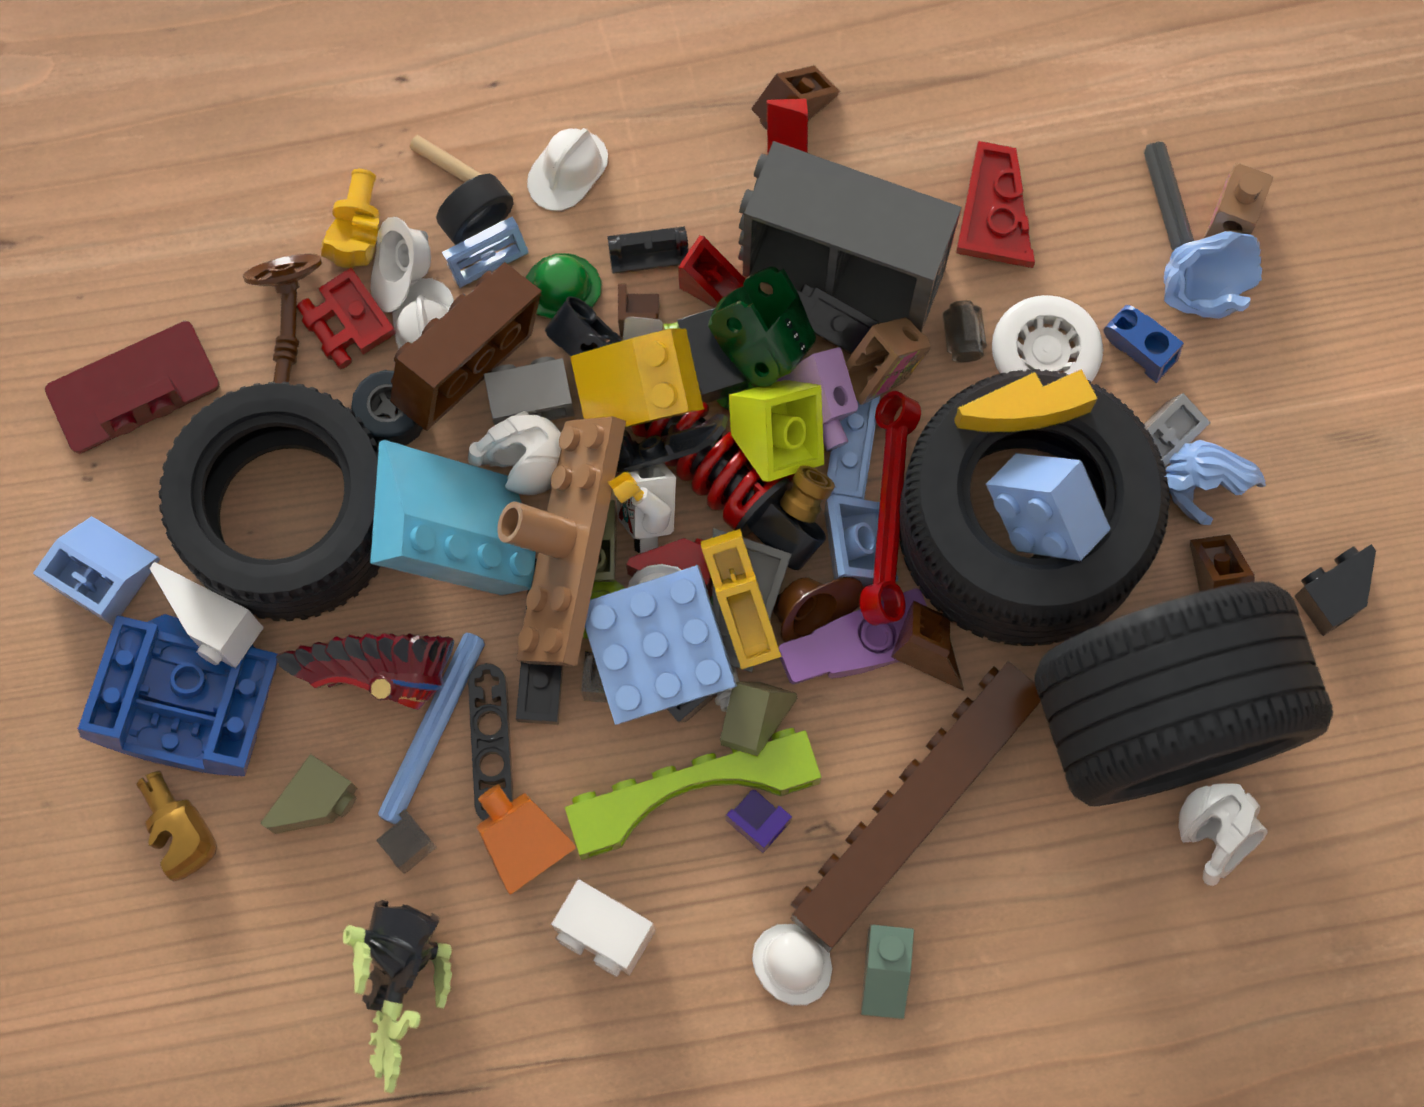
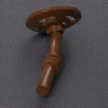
(285, 278)

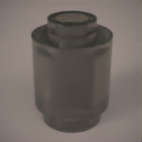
(964, 331)

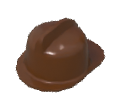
(811, 605)

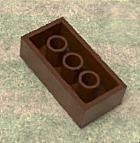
(464, 345)

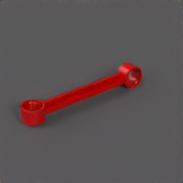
(888, 529)

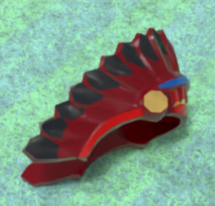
(388, 666)

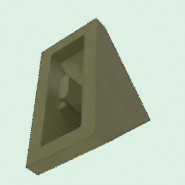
(754, 715)

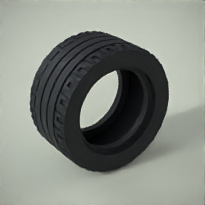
(225, 440)

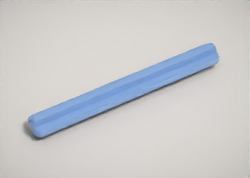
(431, 728)

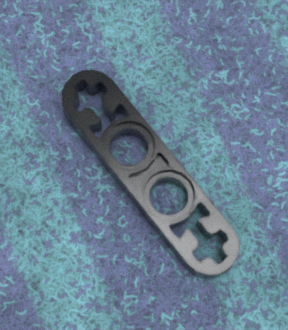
(489, 744)

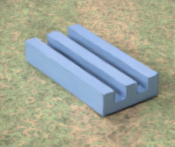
(483, 247)

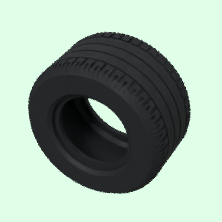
(1015, 595)
(1182, 692)

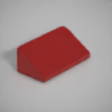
(787, 123)

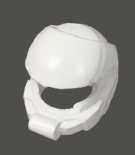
(525, 443)
(1228, 819)

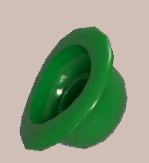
(562, 277)

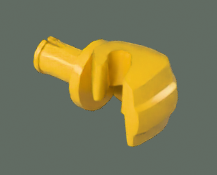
(354, 231)

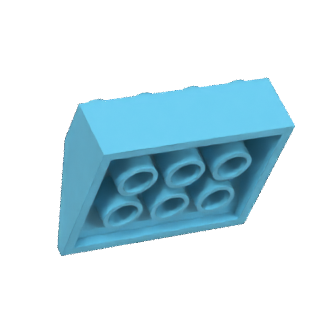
(443, 522)

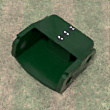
(761, 330)

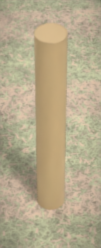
(444, 159)

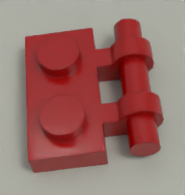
(356, 311)

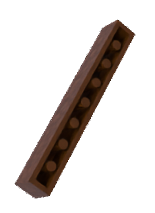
(917, 806)

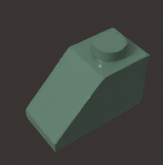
(887, 971)

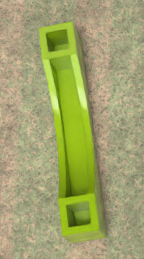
(609, 819)

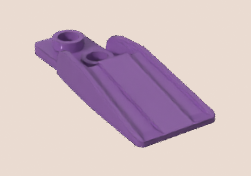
(844, 646)

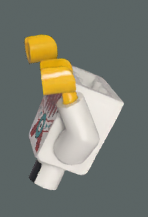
(646, 504)

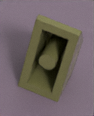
(311, 799)

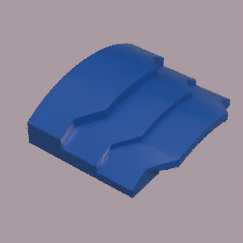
(171, 704)

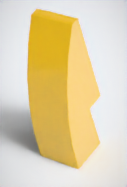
(1028, 405)
(740, 599)

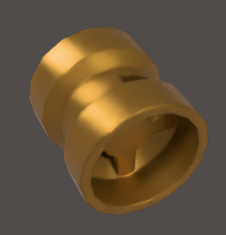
(806, 494)

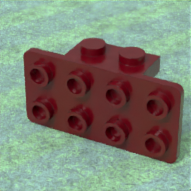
(132, 387)

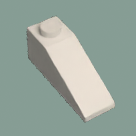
(213, 622)

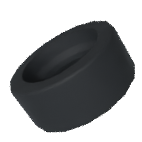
(474, 207)

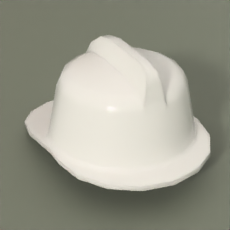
(567, 169)
(399, 262)
(424, 302)

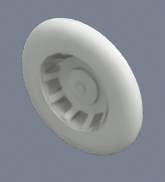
(1046, 346)

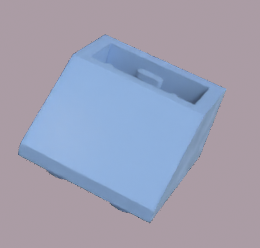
(96, 568)

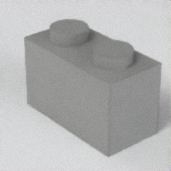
(531, 388)

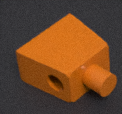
(520, 838)

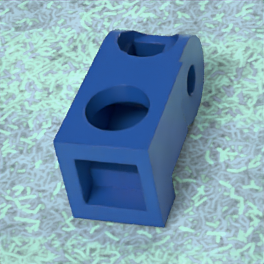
(1144, 341)

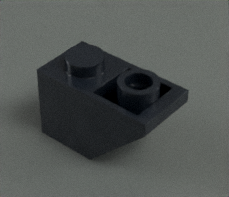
(1340, 592)

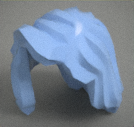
(1212, 273)
(1206, 467)

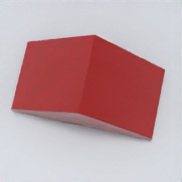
(708, 273)

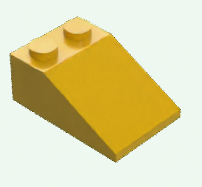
(639, 378)

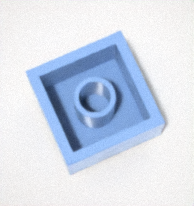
(1048, 506)

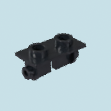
(647, 249)

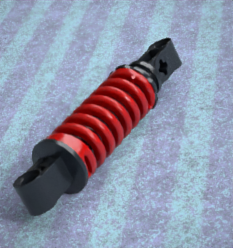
(713, 470)

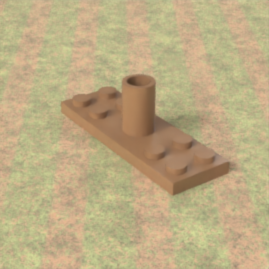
(566, 540)

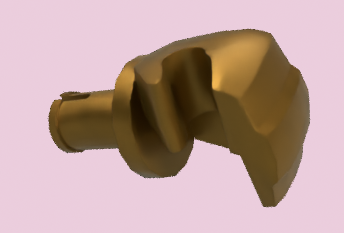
(192, 840)

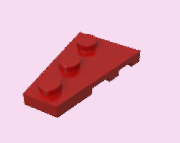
(994, 210)

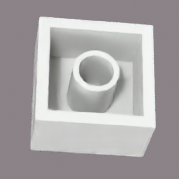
(603, 928)

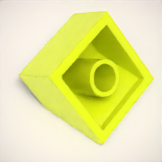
(779, 427)

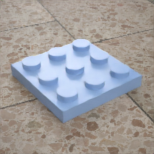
(658, 645)

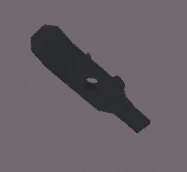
(675, 445)

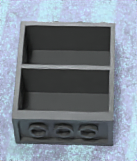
(847, 234)

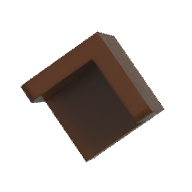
(636, 306)

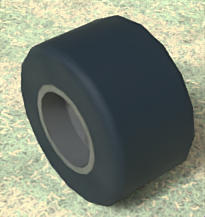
(373, 402)

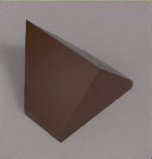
(927, 644)

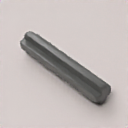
(1168, 194)

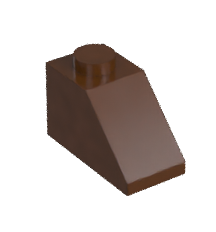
(801, 83)
(1219, 563)

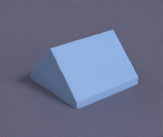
(852, 537)

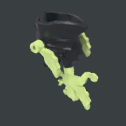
(398, 949)

